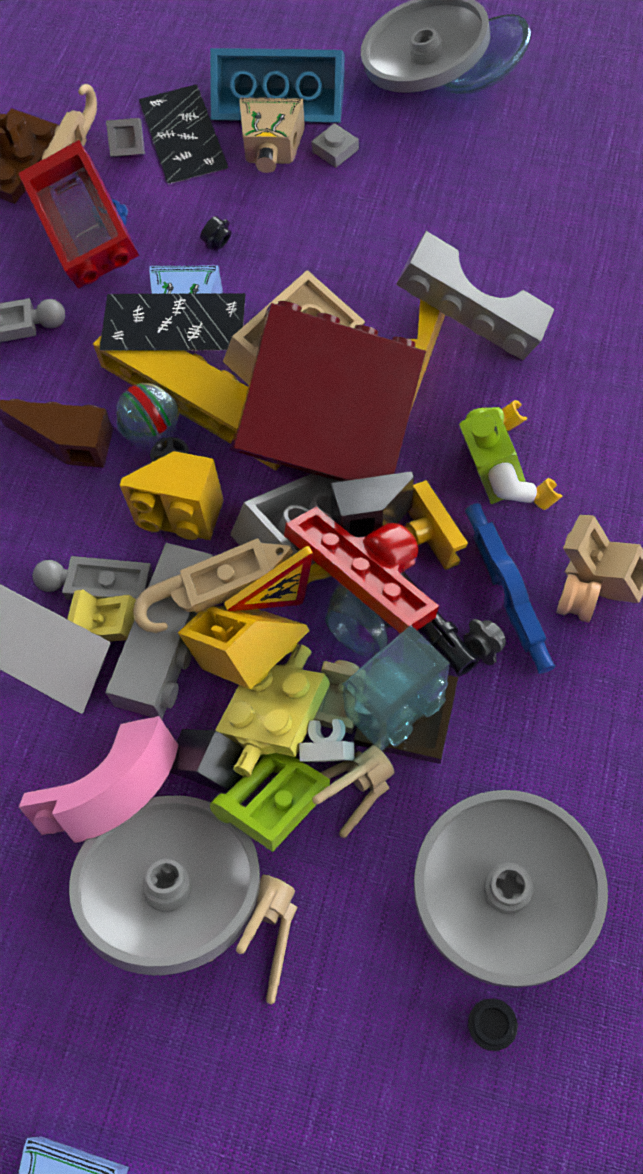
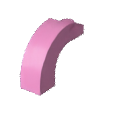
(113, 790)

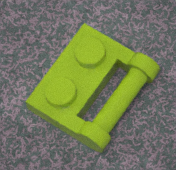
(278, 806)

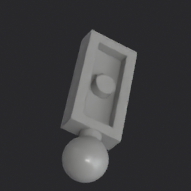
(20, 317)
(96, 576)

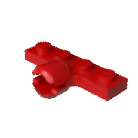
(367, 566)

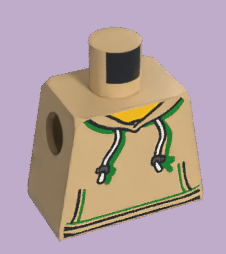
(271, 130)

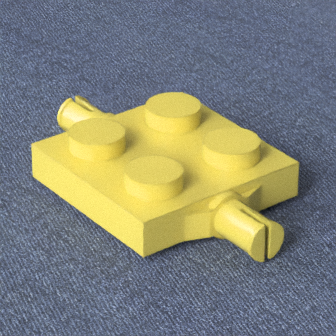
(274, 712)

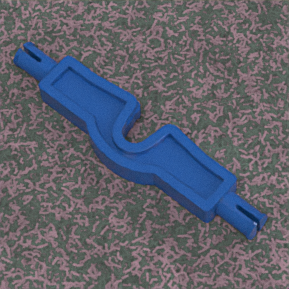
(516, 600)

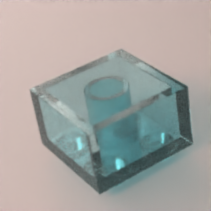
(396, 689)

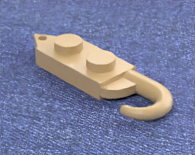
(74, 124)
(211, 580)

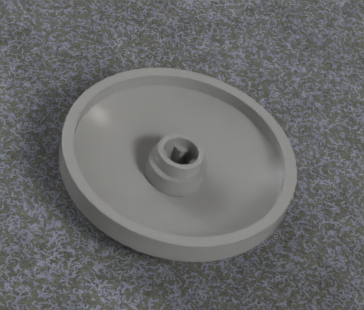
(425, 44)
(165, 887)
(510, 888)

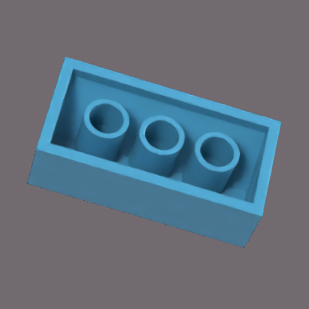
(277, 73)

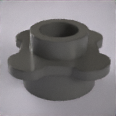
(485, 640)

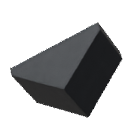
(207, 759)

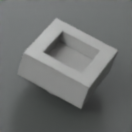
(125, 137)
(335, 145)

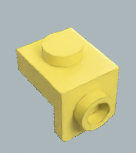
(105, 617)

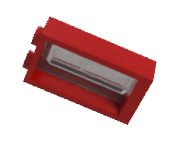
(78, 214)

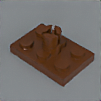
(21, 146)

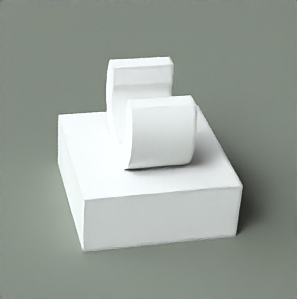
(328, 748)

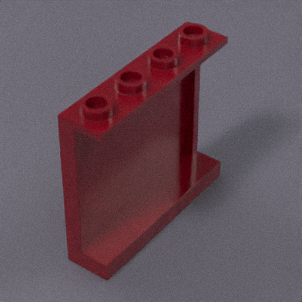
(327, 396)

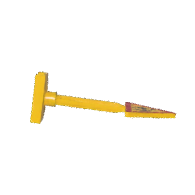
(289, 580)

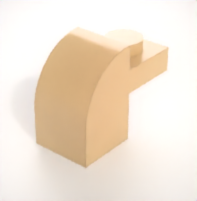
(599, 560)

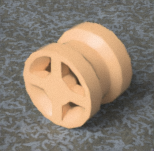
(579, 598)

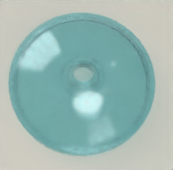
(506, 49)

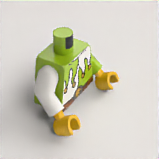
(496, 457)

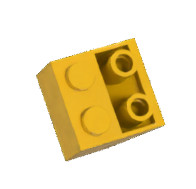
(175, 495)
(240, 643)

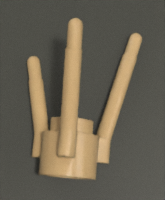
(365, 771)
(272, 903)

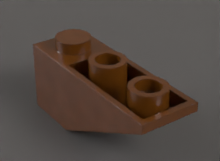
(65, 431)

